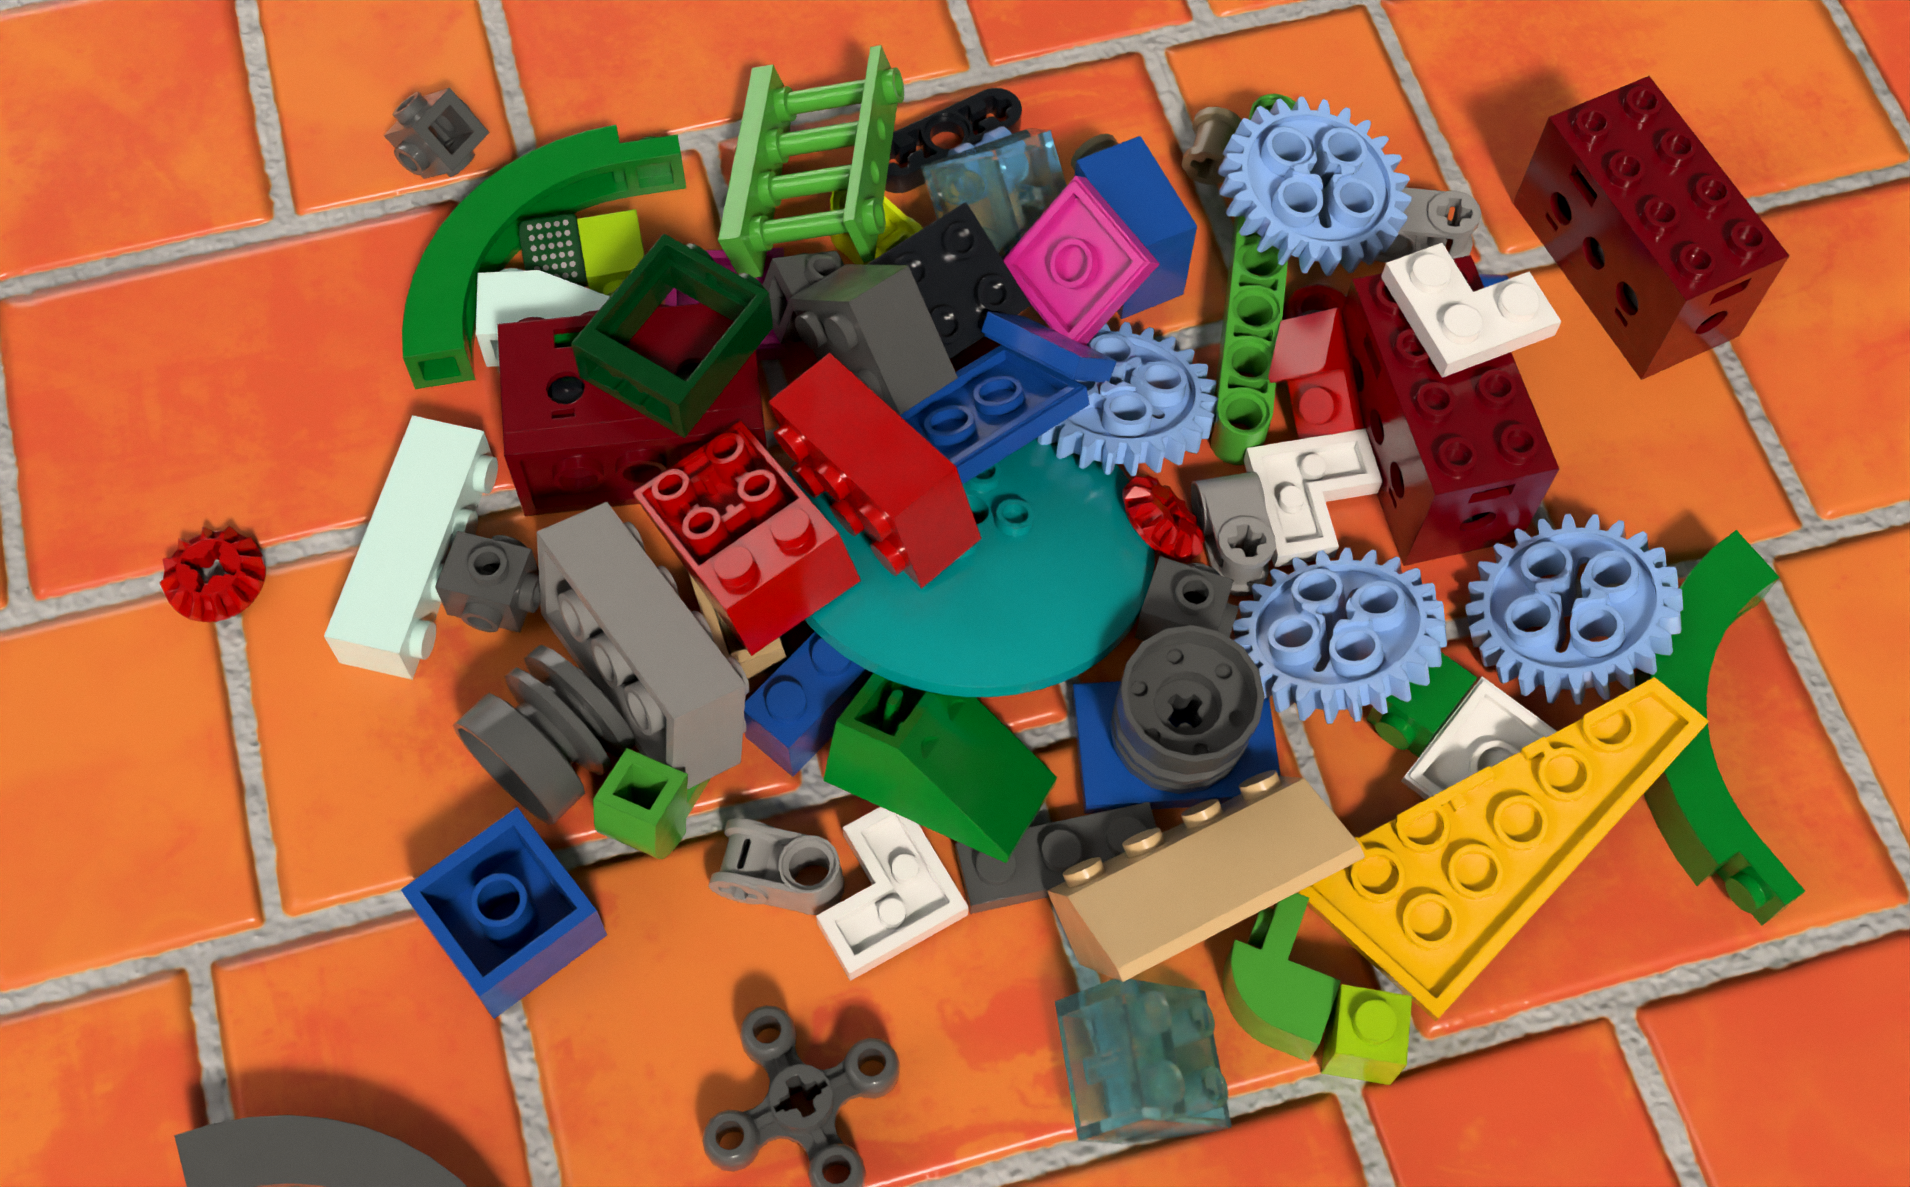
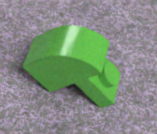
(645, 804)
(1273, 996)

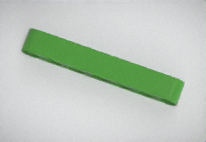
(1248, 346)

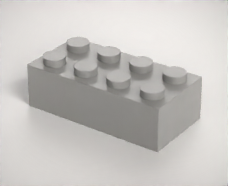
(642, 643)

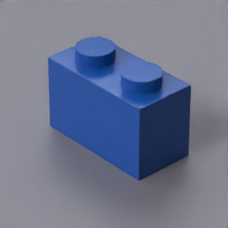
(801, 702)

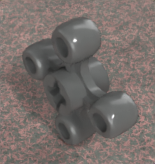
(789, 1075)

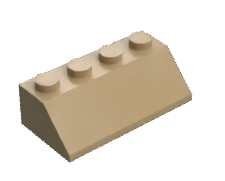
(1200, 875)

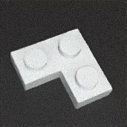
(1463, 325)
(1301, 479)
(907, 896)

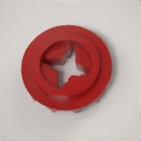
(1162, 519)
(223, 595)

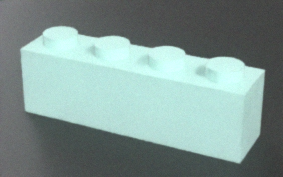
(390, 592)

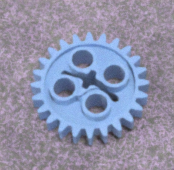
(1314, 186)
(1146, 411)
(1633, 615)
(1342, 634)

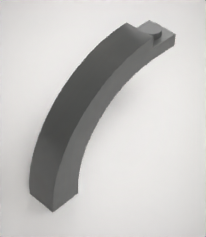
(303, 1154)

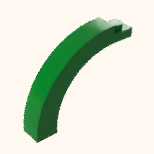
(485, 234)
(1690, 795)

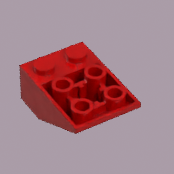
(748, 537)

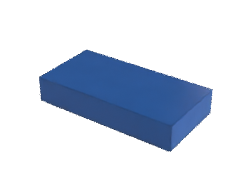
(1048, 347)

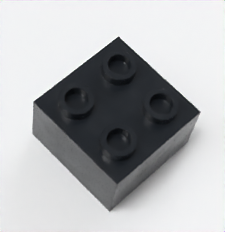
(958, 276)

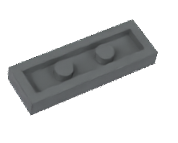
(1045, 855)

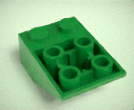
(938, 765)

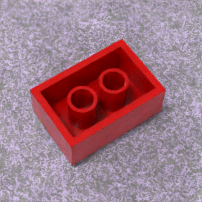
(874, 471)

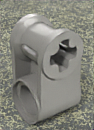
(1429, 225)
(1235, 528)
(764, 863)

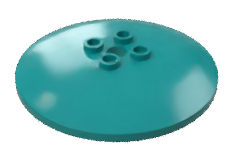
(1021, 607)

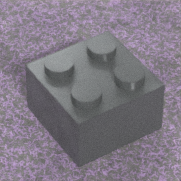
(877, 330)

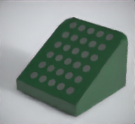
(553, 247)

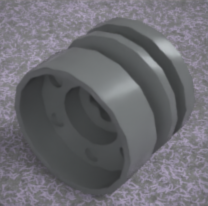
(1194, 675)
(557, 722)

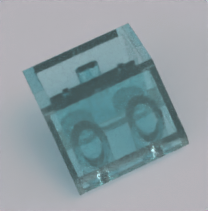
(1002, 182)
(1141, 1062)

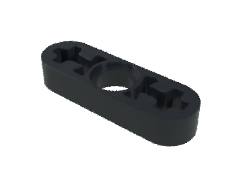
(958, 118)

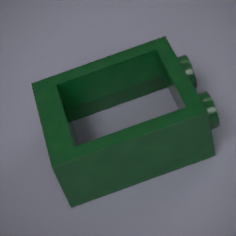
(645, 385)

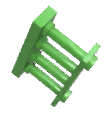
(766, 144)

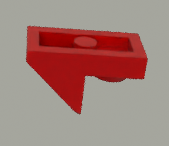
(1319, 372)

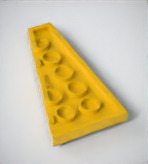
(1481, 857)

